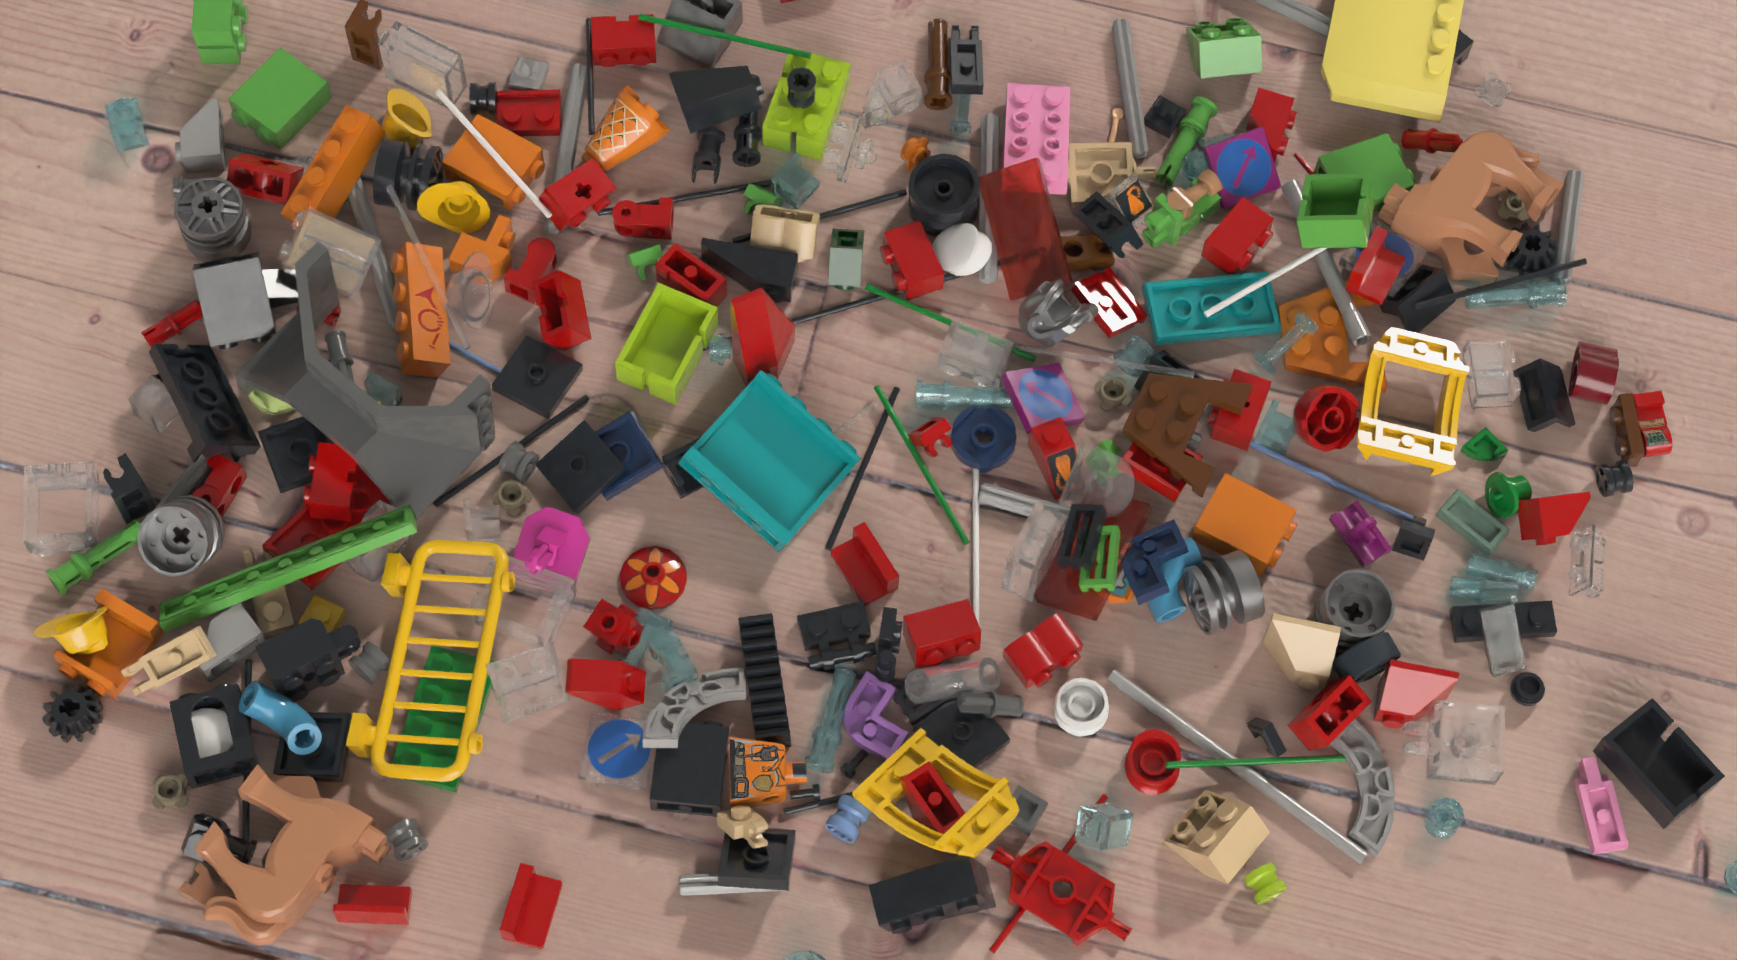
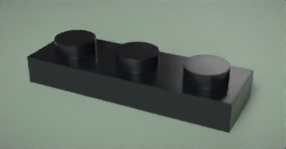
(1533, 619)

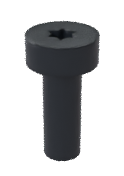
(849, 769)
(805, 793)

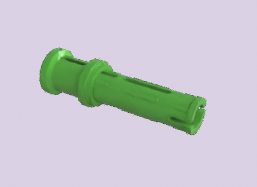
(1191, 129)
(82, 565)

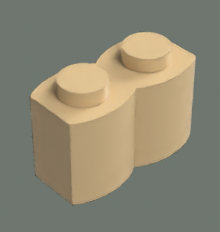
(785, 230)

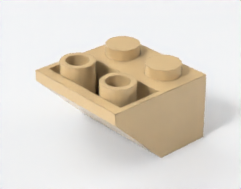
(1217, 835)

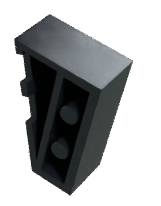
(932, 894)

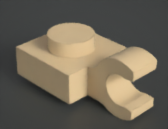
(743, 823)

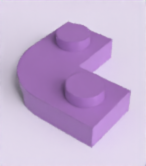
(864, 718)

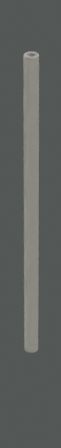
(1244, 772)

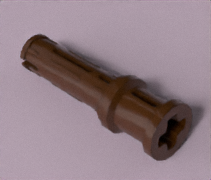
(938, 75)

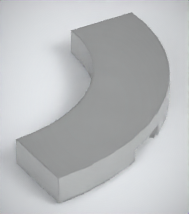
(687, 700)
(1373, 784)

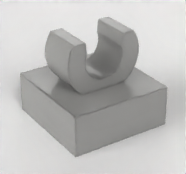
(528, 74)

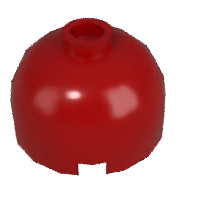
(1326, 417)

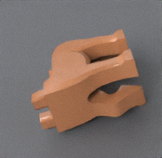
(1448, 207)
(300, 864)

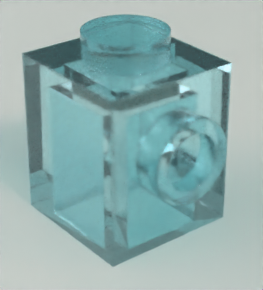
(127, 124)

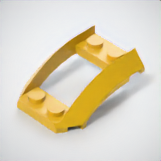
(1402, 442)
(973, 830)

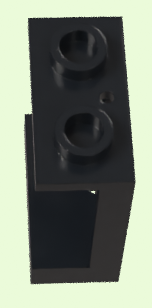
(222, 765)

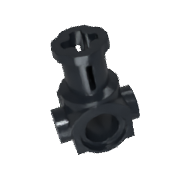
(200, 823)

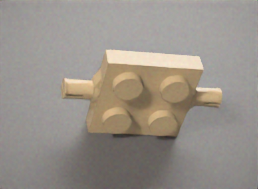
(1101, 168)

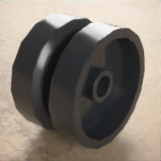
(943, 193)

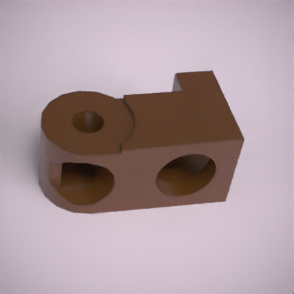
(1087, 253)

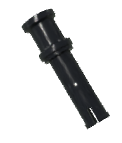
(747, 137)

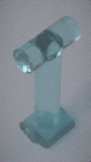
(961, 126)
(1303, 325)
(651, 622)

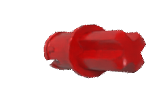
(1431, 140)
(173, 323)

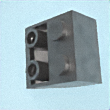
(715, 15)

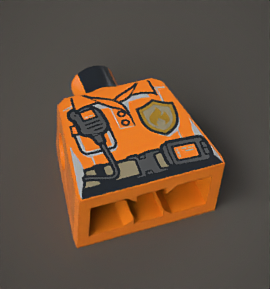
(760, 772)

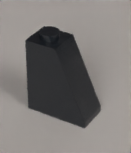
(716, 95)

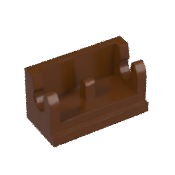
(363, 35)

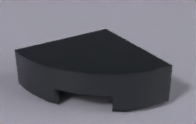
(1267, 731)

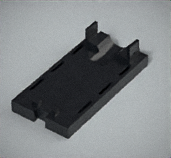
(204, 401)

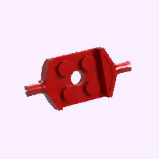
(1077, 916)

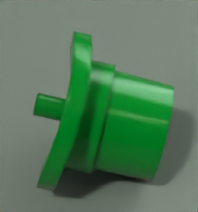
(1504, 493)

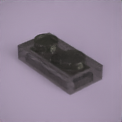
(1501, 639)

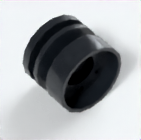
(405, 173)

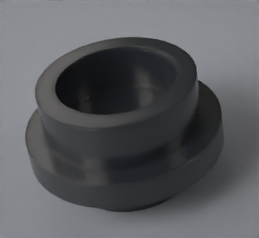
(1527, 689)

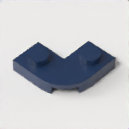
(1145, 556)

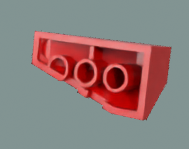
(759, 335)

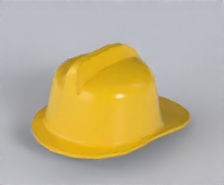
(406, 118)
(454, 206)
(77, 632)

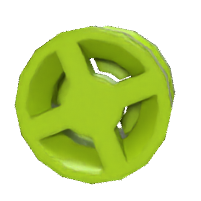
(1265, 883)

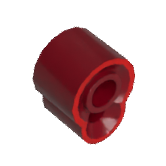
(1593, 373)

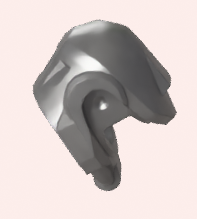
(1049, 315)

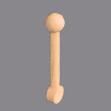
(1117, 115)

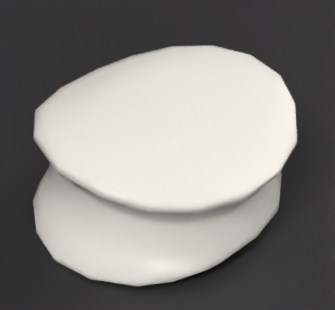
(962, 249)
(1081, 707)
(211, 731)

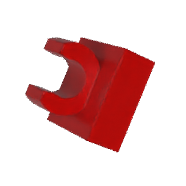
(929, 433)

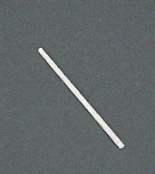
(493, 153)
(1263, 281)
(976, 543)

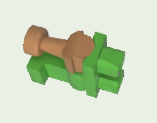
(1182, 210)

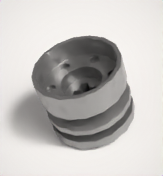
(212, 219)
(163, 541)
(1224, 592)
(1361, 595)

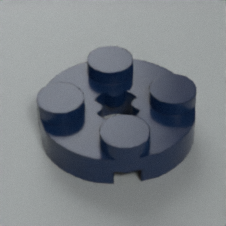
(983, 420)

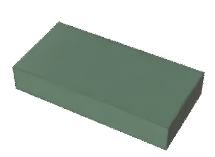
(1472, 522)

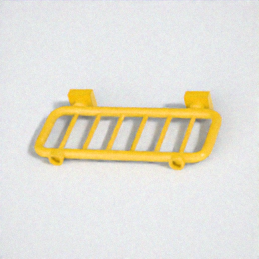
(404, 580)

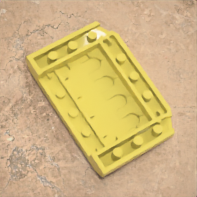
(1392, 54)

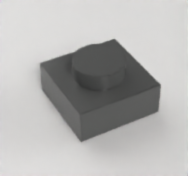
(1030, 810)

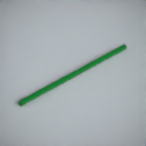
(721, 35)
(931, 314)
(921, 464)
(1255, 761)

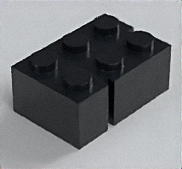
(1659, 773)

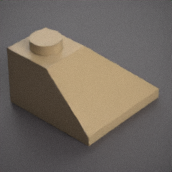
(1302, 649)

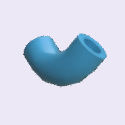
(1171, 604)
(282, 716)

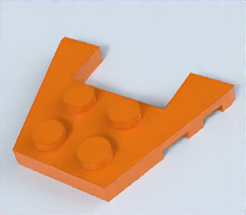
(1326, 350)

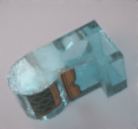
(669, 651)

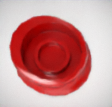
(1147, 760)

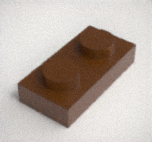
(1628, 439)

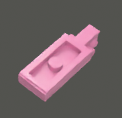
(1599, 809)

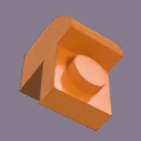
(496, 248)

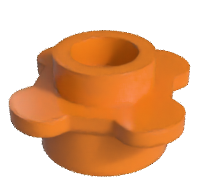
(914, 152)

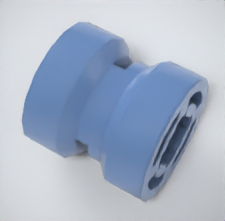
(847, 819)

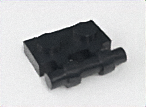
(833, 627)
(887, 645)

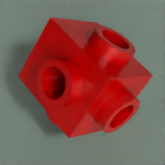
(614, 627)

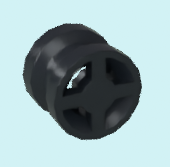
(483, 98)
(1614, 478)

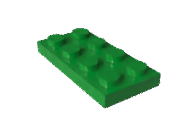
(439, 723)

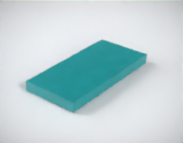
(1178, 307)

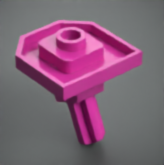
(553, 542)

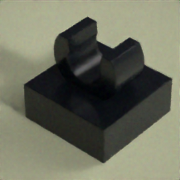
(1164, 116)
(1413, 538)

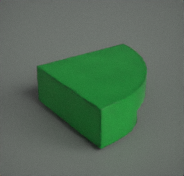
(1484, 447)

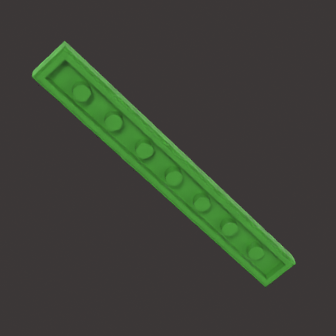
(287, 568)

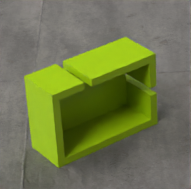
(815, 122)
(667, 343)

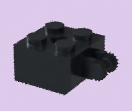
(307, 657)

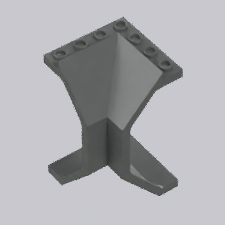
(402, 449)

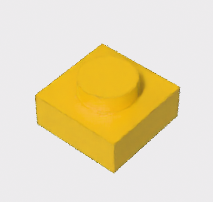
(323, 610)

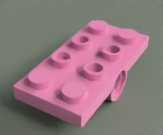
(1038, 128)

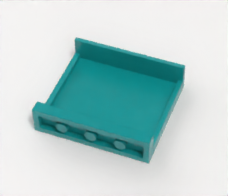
(770, 460)

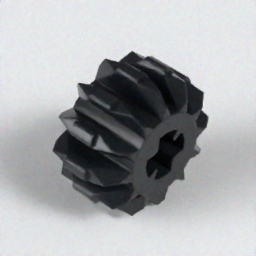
(1534, 250)
(59, 712)

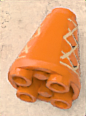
(624, 131)

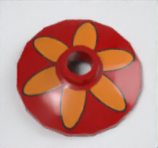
(653, 591)

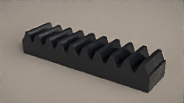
(764, 679)

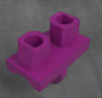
(1360, 534)

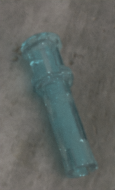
(1530, 294)
(947, 395)
(824, 736)

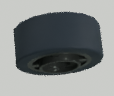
(1367, 658)

